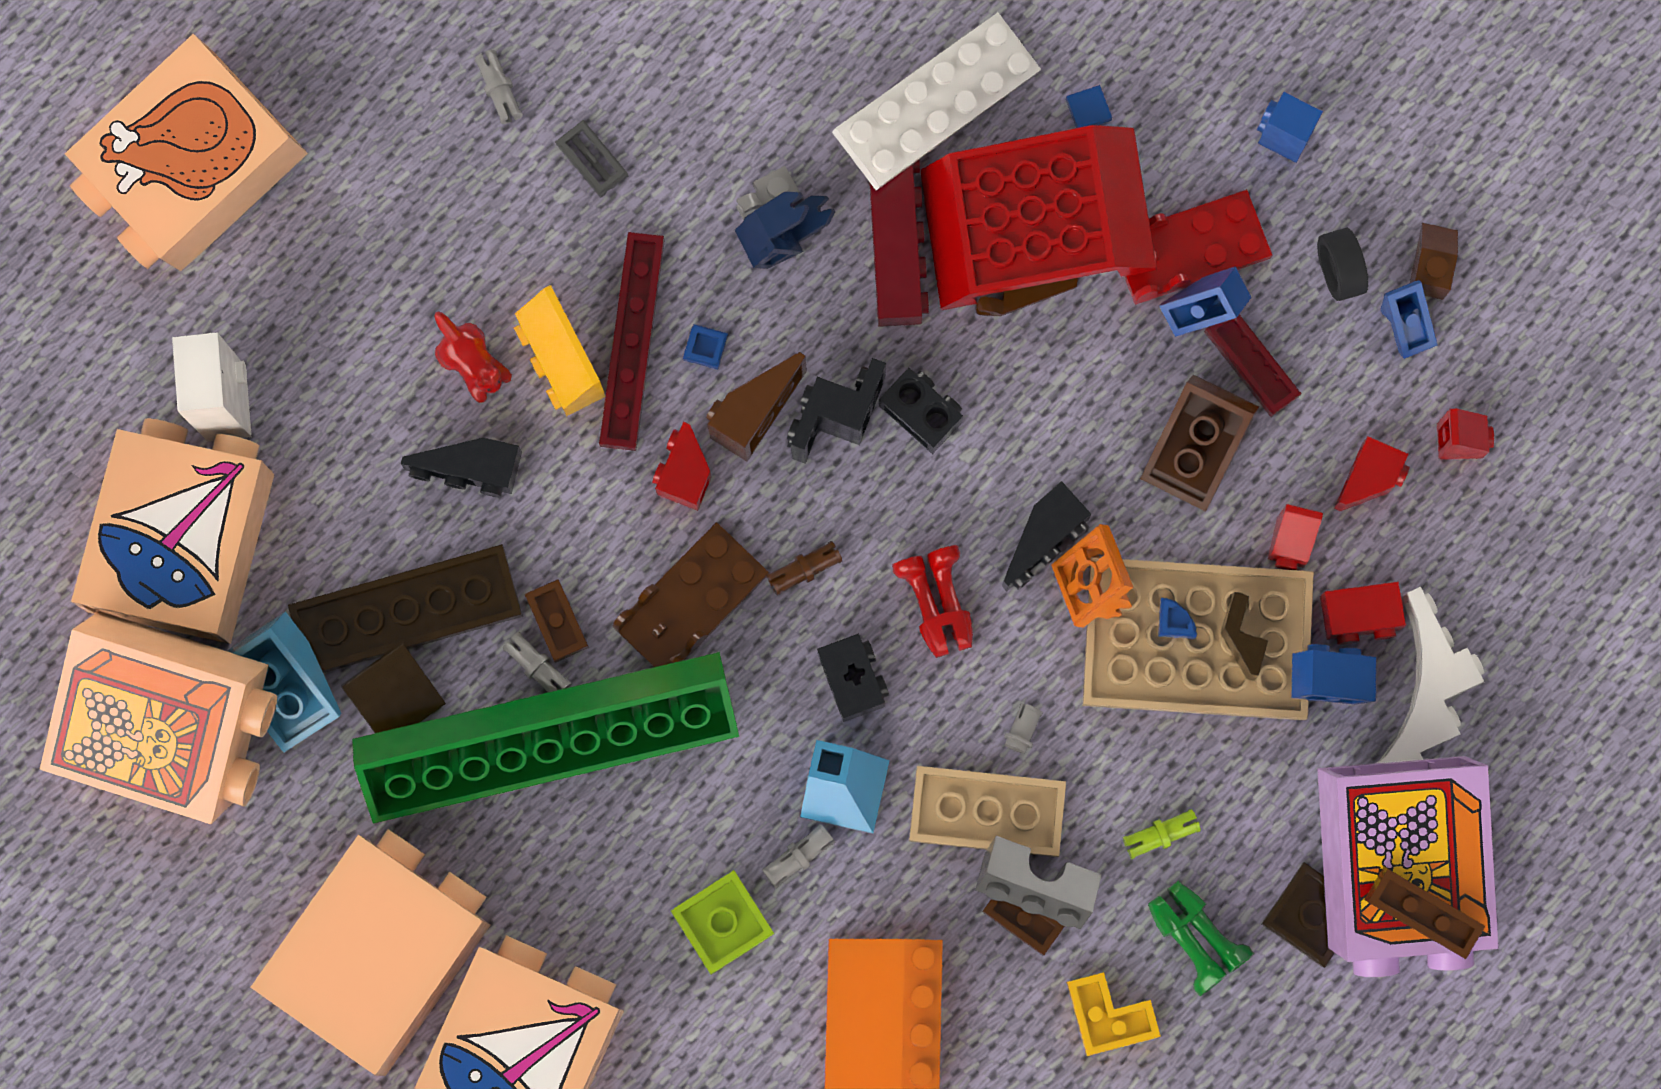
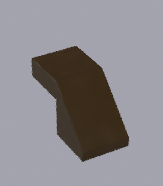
(1245, 648)

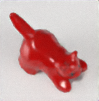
(466, 352)

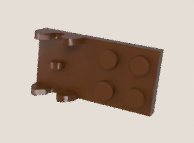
(691, 599)

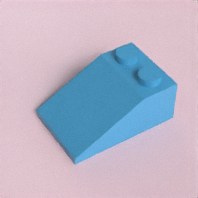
(295, 677)

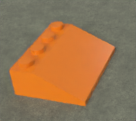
(883, 1014)

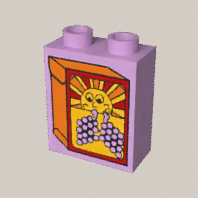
(1425, 825)

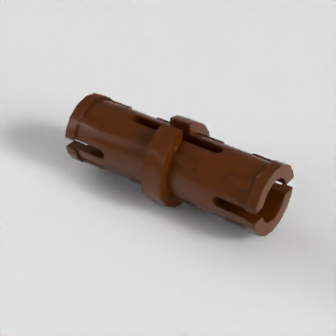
(804, 568)

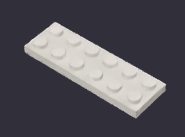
(936, 101)

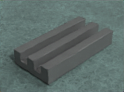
(610, 182)

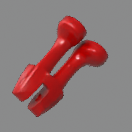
(941, 565)

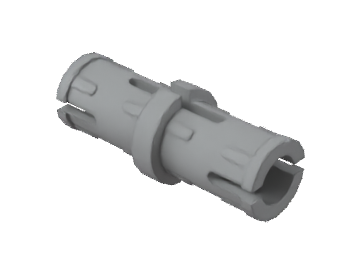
(498, 86)
(535, 664)
(798, 856)

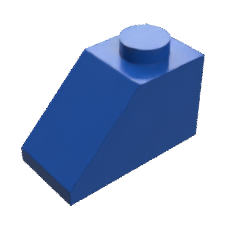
(1206, 302)

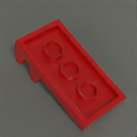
(1201, 244)

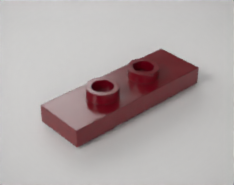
(1253, 364)

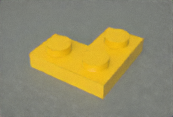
(1102, 1025)

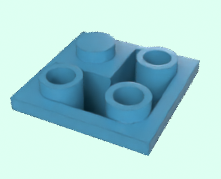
(844, 787)

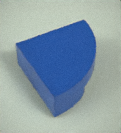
(1175, 621)

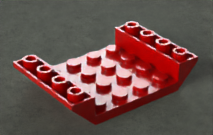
(1037, 212)

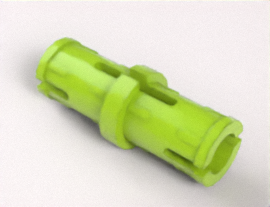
(1161, 834)

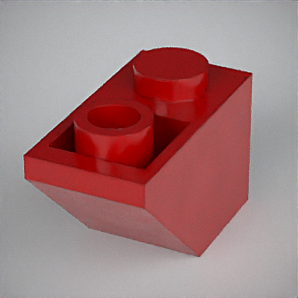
(685, 472)

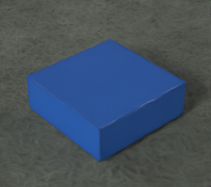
(1088, 107)
(705, 346)

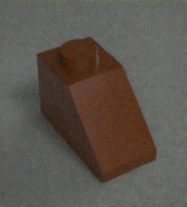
(1435, 260)

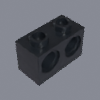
(913, 416)

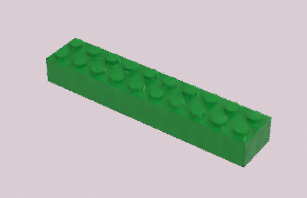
(544, 738)

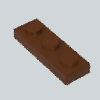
(1424, 912)

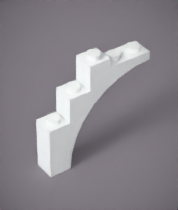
(1438, 678)

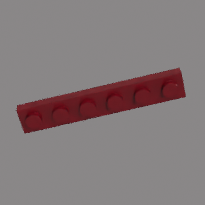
(632, 341)

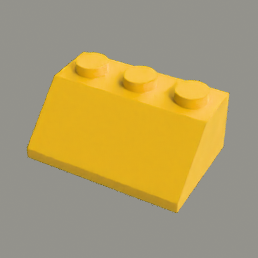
(557, 353)

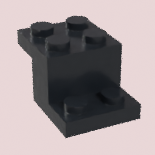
(836, 410)

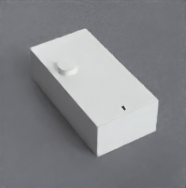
(211, 386)

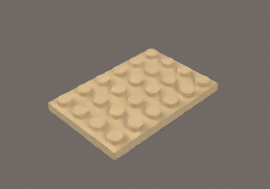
(1142, 671)

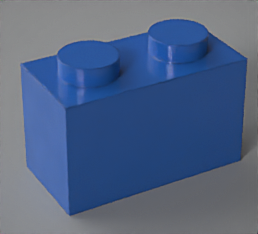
(1288, 126)
(1333, 676)

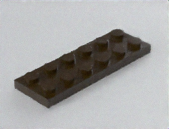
(408, 608)

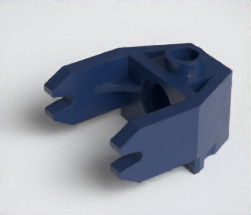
(777, 227)

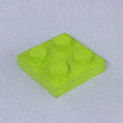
(722, 922)

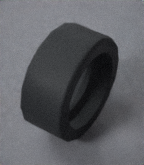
(1342, 264)

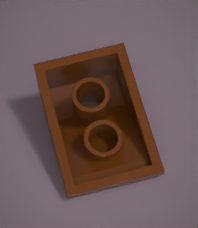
(752, 408)
(1199, 442)

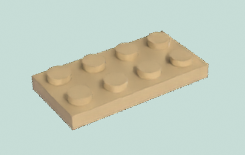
(977, 806)

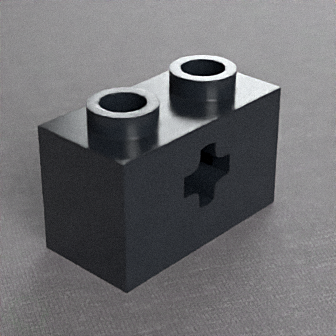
(852, 699)

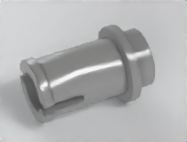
(1023, 728)

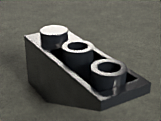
(473, 462)
(1051, 522)

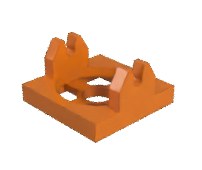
(1104, 604)

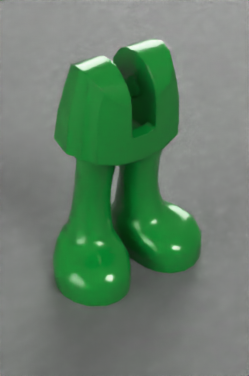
(1169, 924)

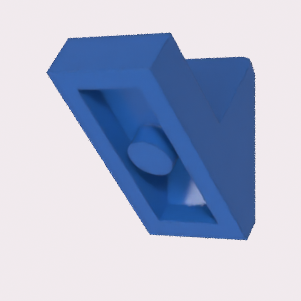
(1409, 319)

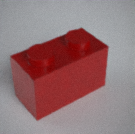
(1363, 612)

